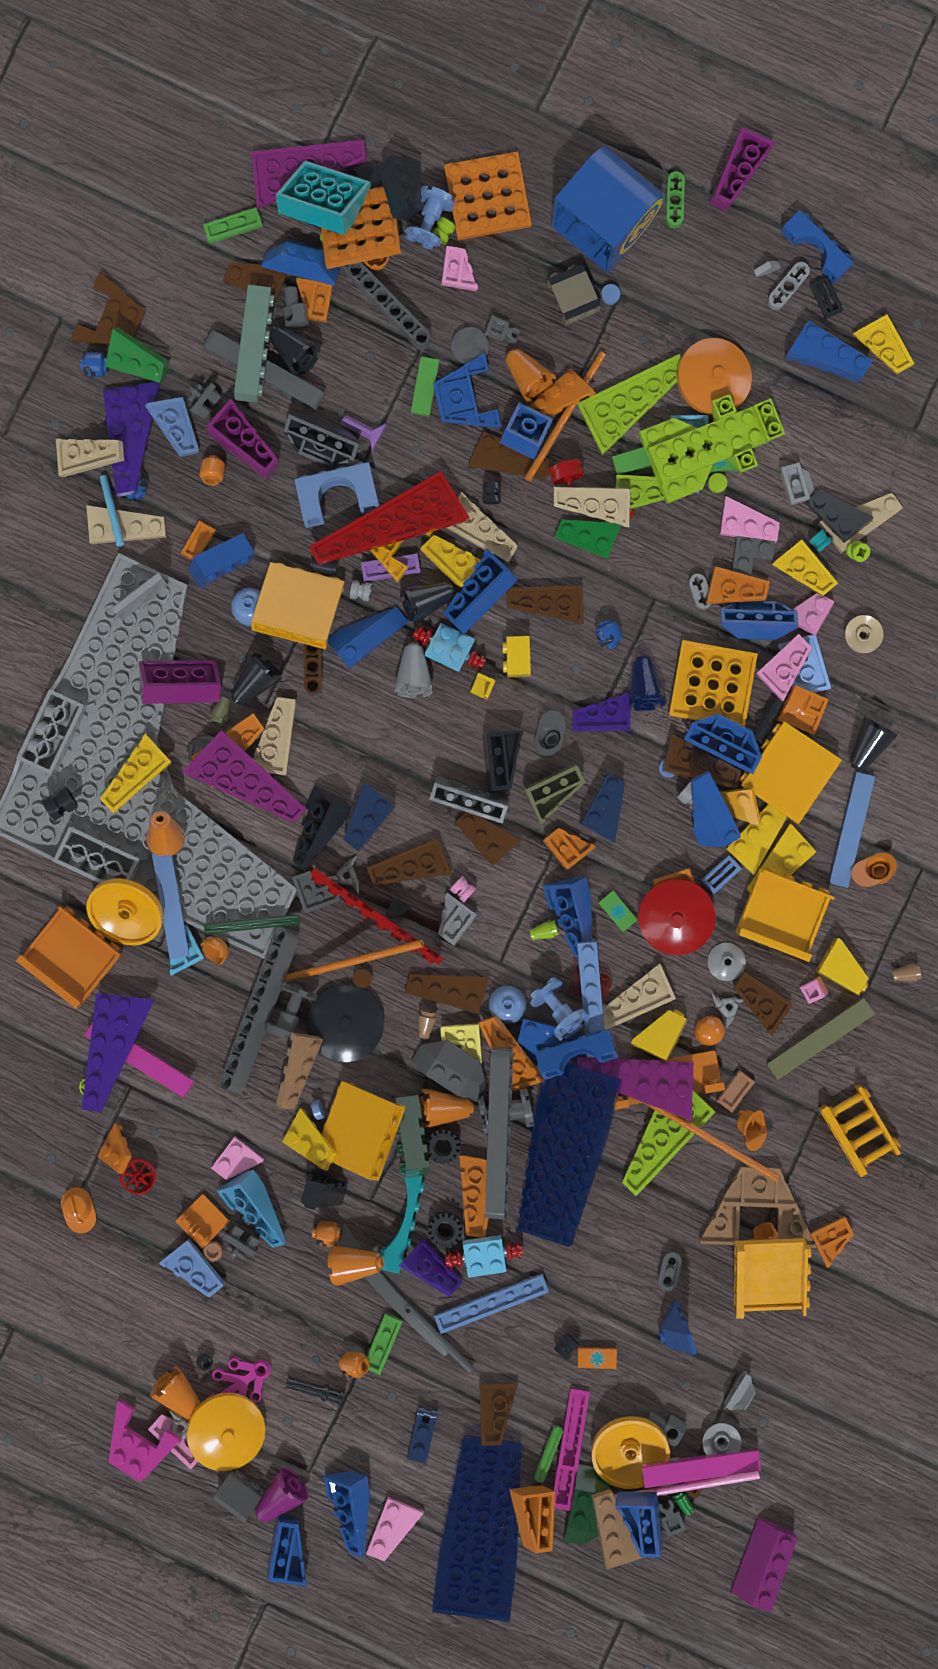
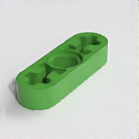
(670, 186)

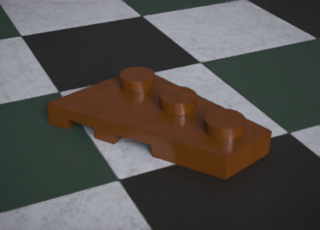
(243, 274)
(486, 837)
(763, 1002)
(495, 1408)

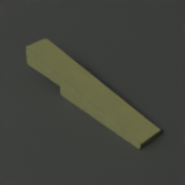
(820, 1038)

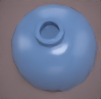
(244, 605)
(507, 1004)

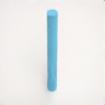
(111, 510)

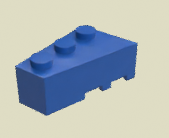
(642, 1518)
(286, 1556)

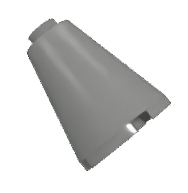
(413, 673)

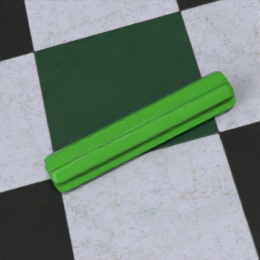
(548, 1453)

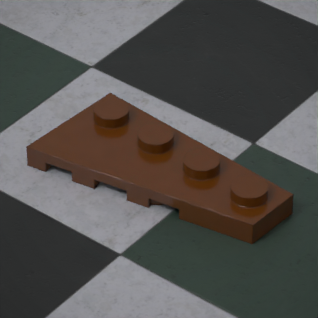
(497, 457)
(549, 601)
(690, 762)
(413, 864)
(455, 991)

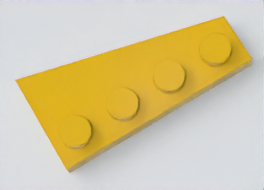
(138, 771)

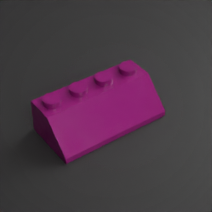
(179, 681)
(764, 1564)

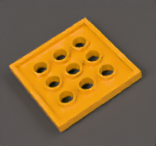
(708, 654)

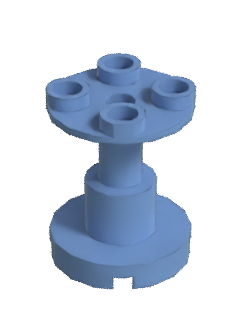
(435, 202)
(568, 1021)

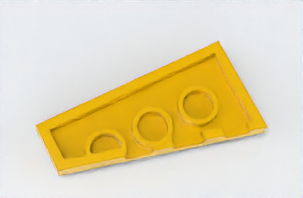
(757, 839)
(787, 855)

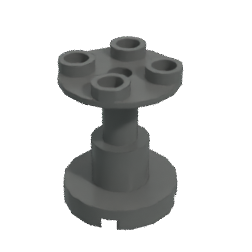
(288, 1020)
(519, 1109)

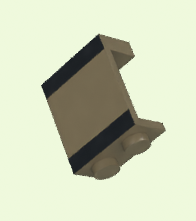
(574, 294)

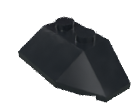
(321, 440)

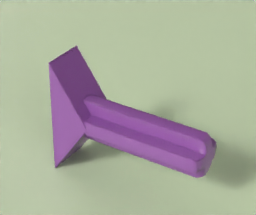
(372, 434)

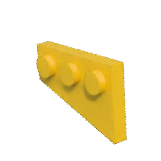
(886, 344)
(450, 560)
(806, 568)
(308, 1141)

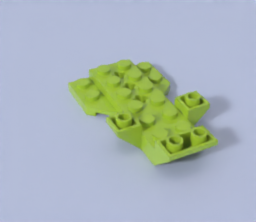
(728, 437)

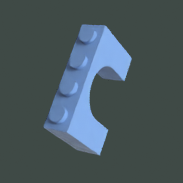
(313, 487)

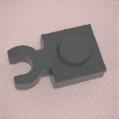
(499, 330)
(671, 1520)

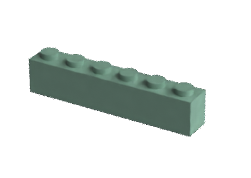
(252, 345)

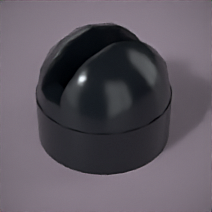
(207, 1362)

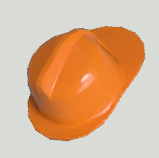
(874, 870)
(752, 1128)
(78, 1210)

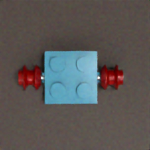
(449, 647)
(484, 1256)

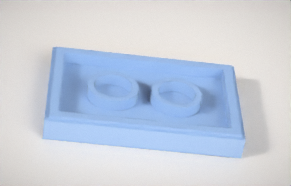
(813, 671)

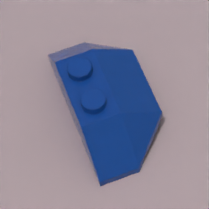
(300, 260)
(758, 619)
(726, 741)

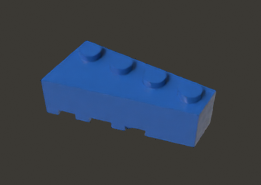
(828, 353)

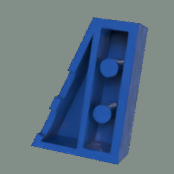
(220, 560)

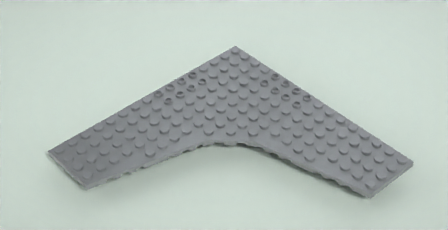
(83, 740)

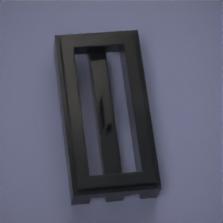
(832, 312)

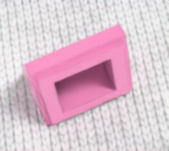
(814, 990)

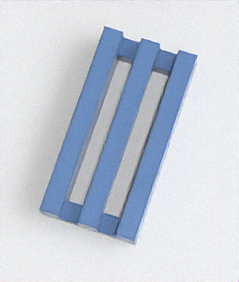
(718, 866)

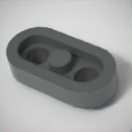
(669, 1270)

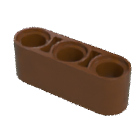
(316, 676)

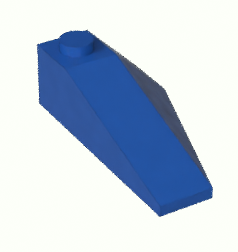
(363, 637)
(711, 816)
(572, 906)
(676, 1331)
(351, 1500)

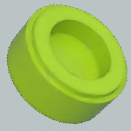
(717, 483)

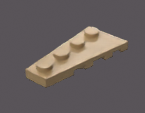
(880, 509)
(132, 526)
(642, 996)

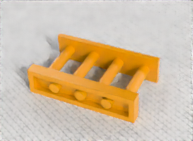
(850, 1147)

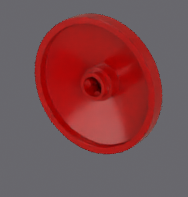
(676, 916)

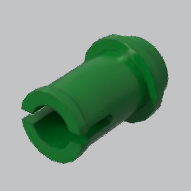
(683, 1502)

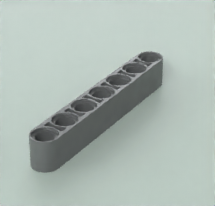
(387, 306)
(274, 375)

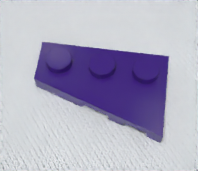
(604, 716)
(430, 1268)

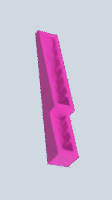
(157, 1069)
(570, 1448)
(700, 1468)

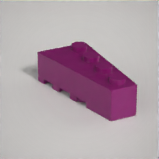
(741, 163)
(241, 439)

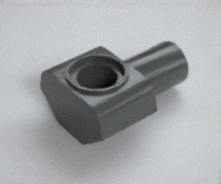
(294, 313)
(670, 1422)

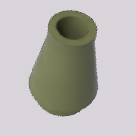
(220, 712)

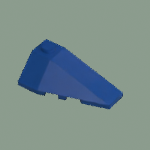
(537, 1035)

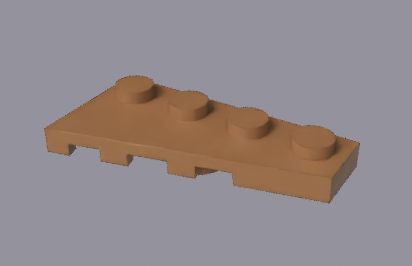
(301, 1059)
(613, 1534)

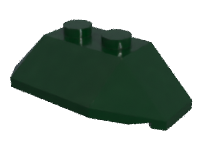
(581, 1519)

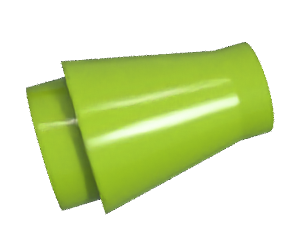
(545, 931)

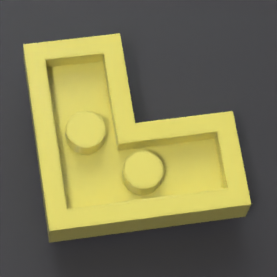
(465, 1035)

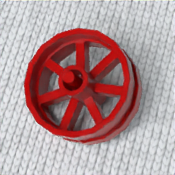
(566, 472)
(138, 1177)

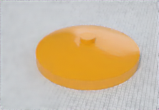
(125, 911)
(225, 1431)
(623, 1448)

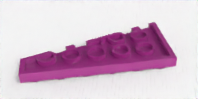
(276, 166)
(236, 773)
(652, 1082)

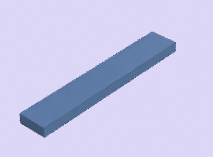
(851, 829)
(171, 906)
(491, 1303)

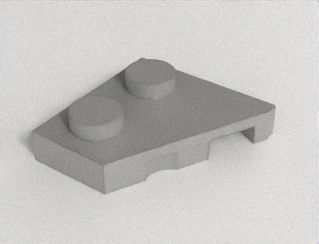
(455, 920)

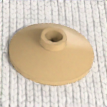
(870, 627)

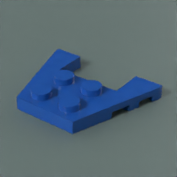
(457, 400)

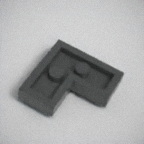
(748, 549)
(310, 896)

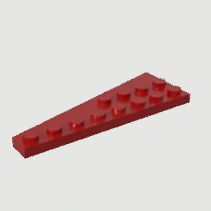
(411, 514)
(367, 911)

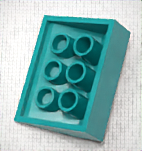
(322, 197)

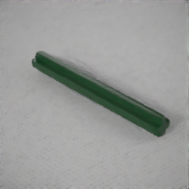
(251, 924)

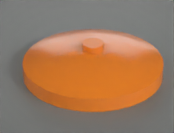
(713, 371)

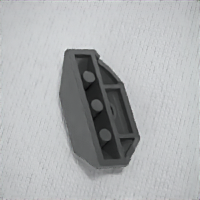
(451, 1068)

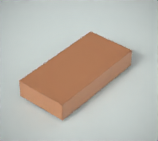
(735, 1091)

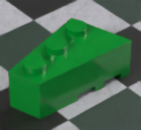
(134, 358)

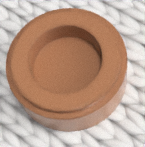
(213, 1251)

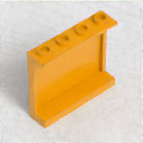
(297, 605)
(791, 772)
(783, 913)
(362, 1130)
(771, 1275)

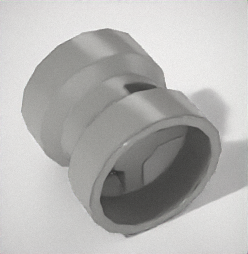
(362, 591)

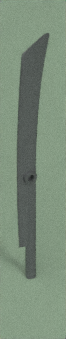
(404, 1308)

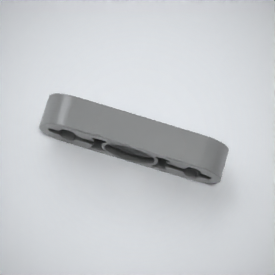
(802, 277)

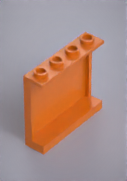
(70, 957)

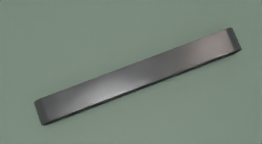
(259, 1010)
(499, 1133)

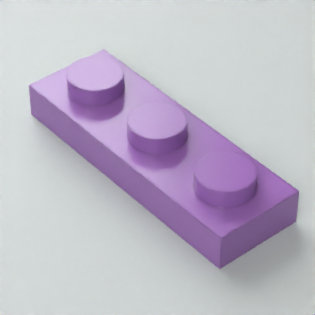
(375, 571)

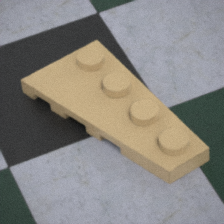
(84, 455)
(597, 502)
(484, 532)
(275, 741)

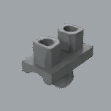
(198, 406)
(248, 1247)

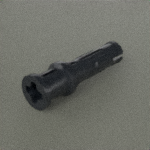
(763, 725)
(327, 1393)

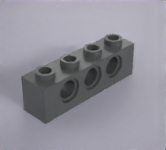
(469, 799)

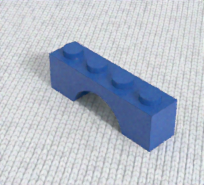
(802, 230)
(554, 1059)

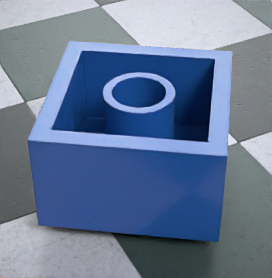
(526, 430)

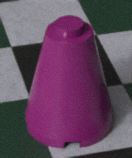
(281, 1496)

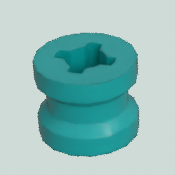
(821, 540)

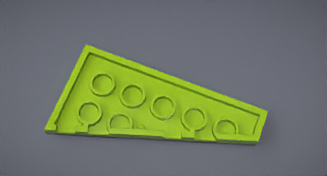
(622, 405)
(661, 1143)

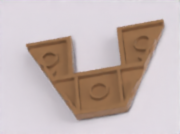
(755, 1190)

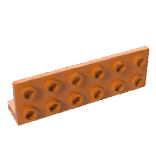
(705, 1076)

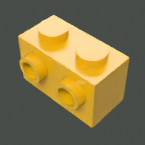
(518, 656)

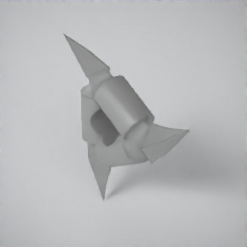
(353, 878)
(722, 1007)
(179, 1421)

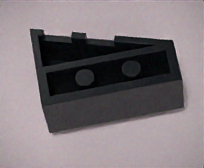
(500, 758)
(323, 1192)

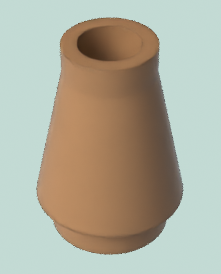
(907, 973)
(426, 1021)

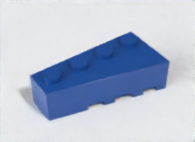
(479, 592)

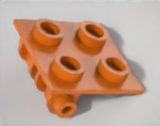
(202, 1221)

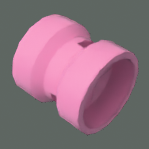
(463, 889)

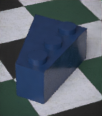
(605, 809)
(367, 817)

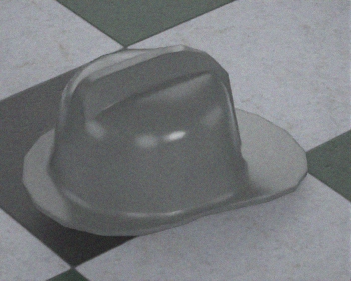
(550, 733)

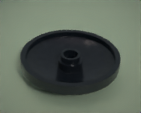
(347, 1022)

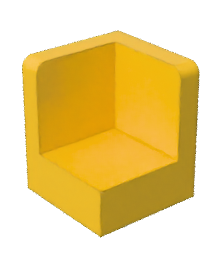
(483, 686)

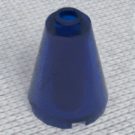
(645, 686)

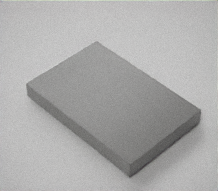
(139, 596)

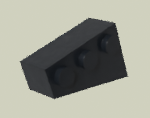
(401, 186)

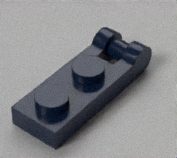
(422, 1435)

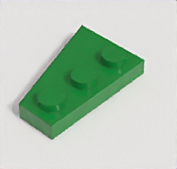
(589, 535)

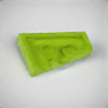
(644, 489)

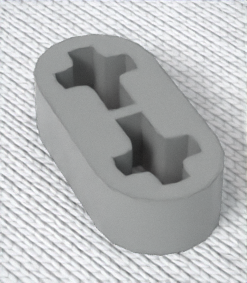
(696, 593)

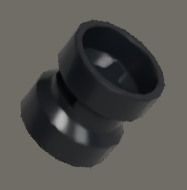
(491, 493)
(566, 1347)

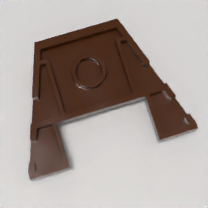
(119, 312)

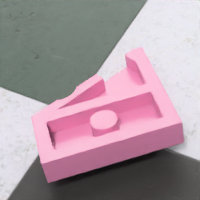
(457, 270)
(813, 613)
(236, 1159)

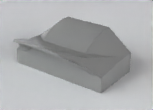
(796, 483)
(741, 1393)

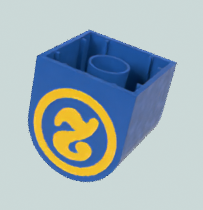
(606, 208)

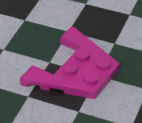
(133, 1452)

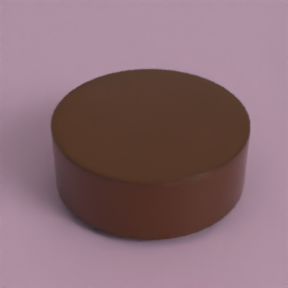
(362, 978)

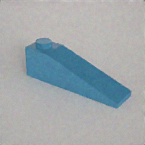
(250, 1198)

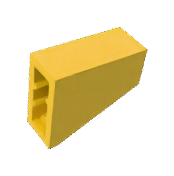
(842, 968)
(661, 1035)

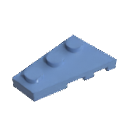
(175, 424)
(194, 1268)

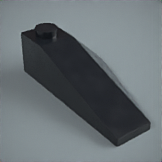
(323, 819)

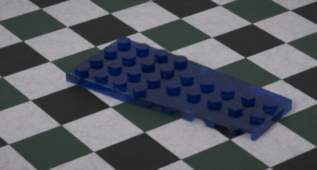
(566, 1151)
(480, 1534)

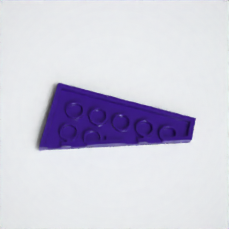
(130, 423)
(112, 1038)

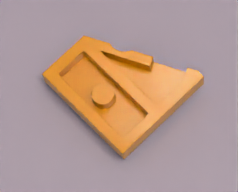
(742, 804)

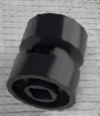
(60, 803)

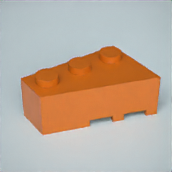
(535, 1516)

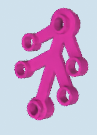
(241, 1382)

